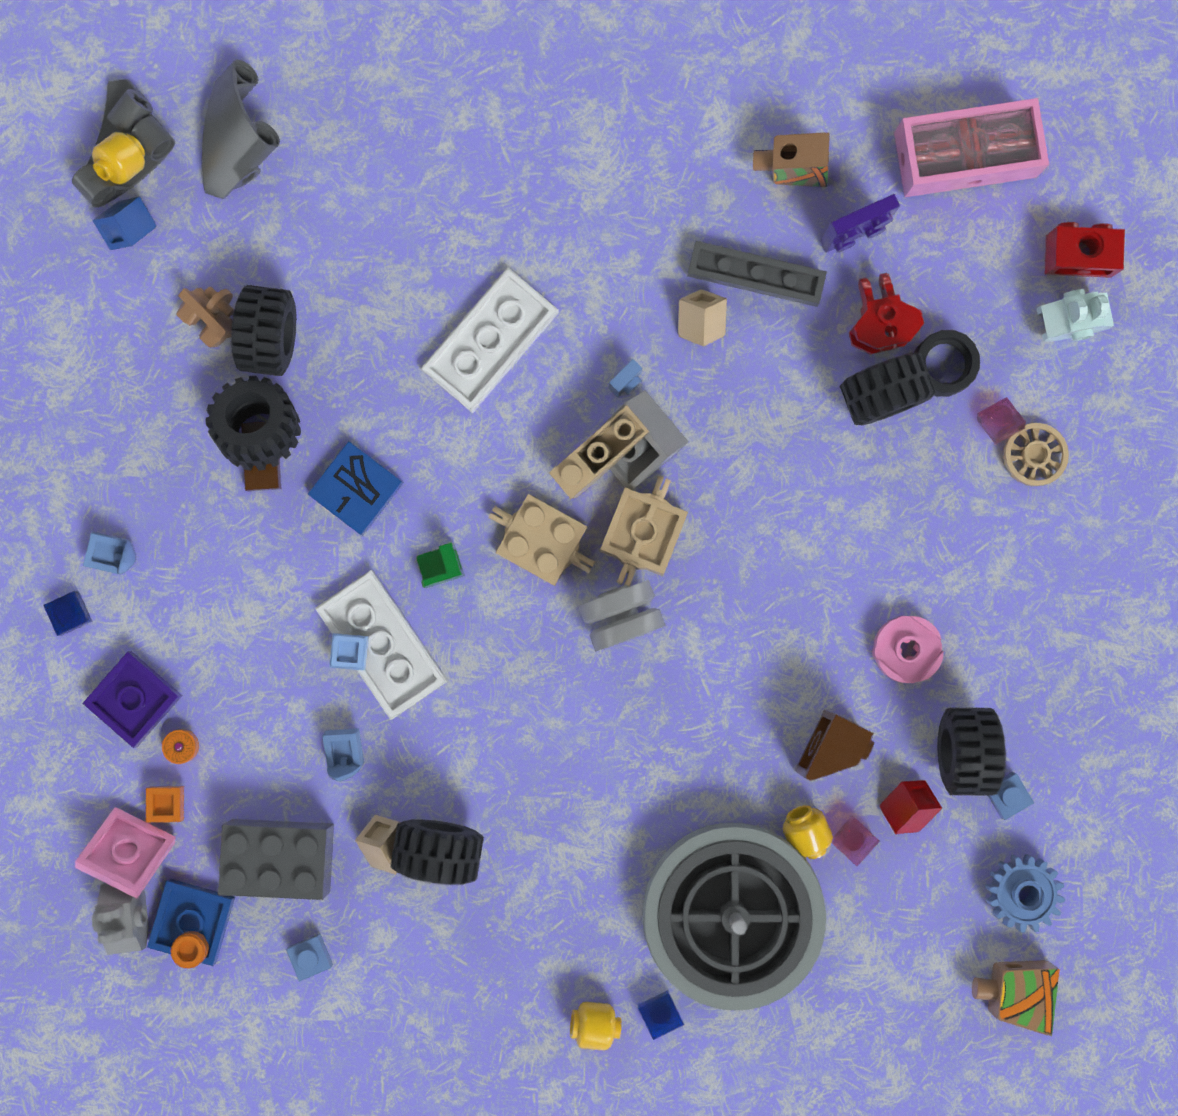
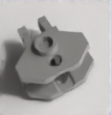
(120, 920)

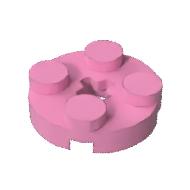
(927, 649)

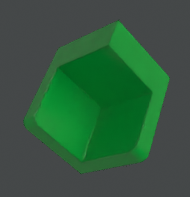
(440, 565)

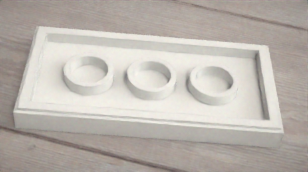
(490, 340)
(397, 662)

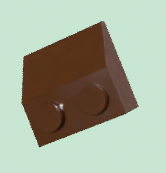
(834, 747)

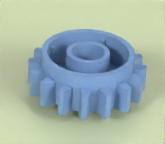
(1040, 901)

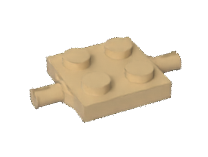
(643, 531)
(541, 539)

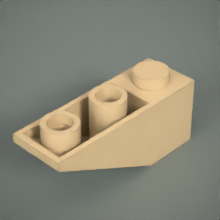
(599, 453)

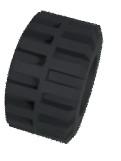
(263, 330)
(887, 388)
(243, 401)
(971, 751)
(437, 852)

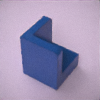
(124, 223)

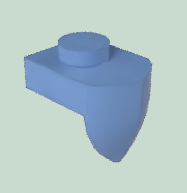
(109, 553)
(343, 753)

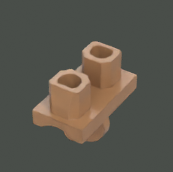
(212, 309)

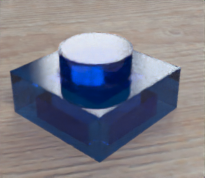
(67, 613)
(660, 1015)

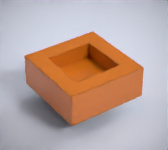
(164, 804)

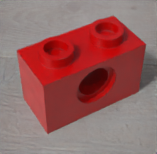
(1066, 259)

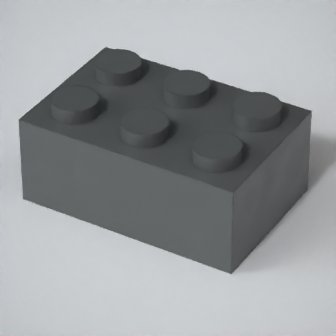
(276, 859)

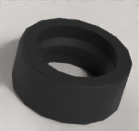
(969, 352)

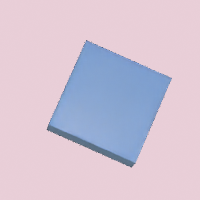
(349, 651)

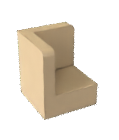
(702, 317)
(377, 842)

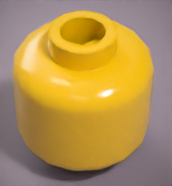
(118, 158)
(808, 831)
(595, 1026)

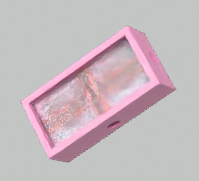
(971, 147)

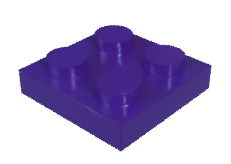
(865, 221)
(132, 699)

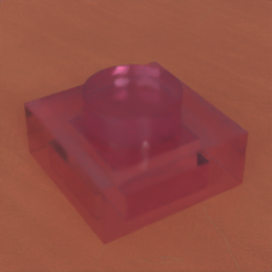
(1001, 420)
(854, 841)

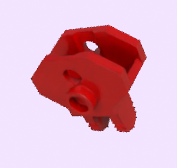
(883, 316)

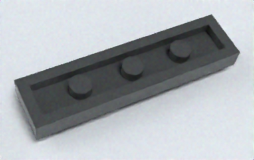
(757, 273)

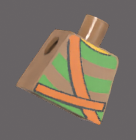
(796, 159)
(1021, 993)

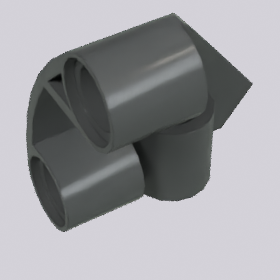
(130, 114)
(231, 142)

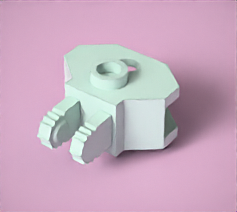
(1076, 316)

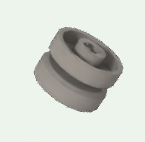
(621, 615)

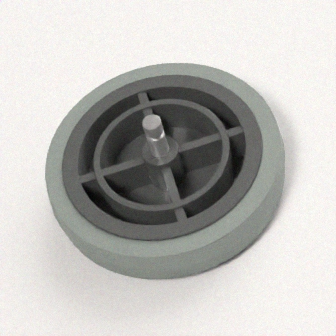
(734, 916)

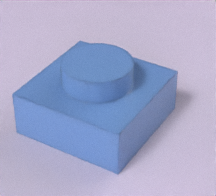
(627, 379)
(1011, 797)
(309, 957)

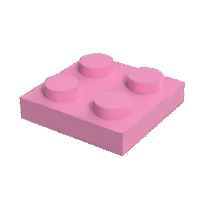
(125, 852)

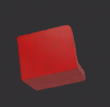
(910, 806)

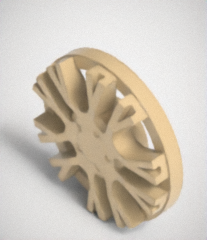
(1036, 455)

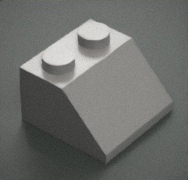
(652, 450)

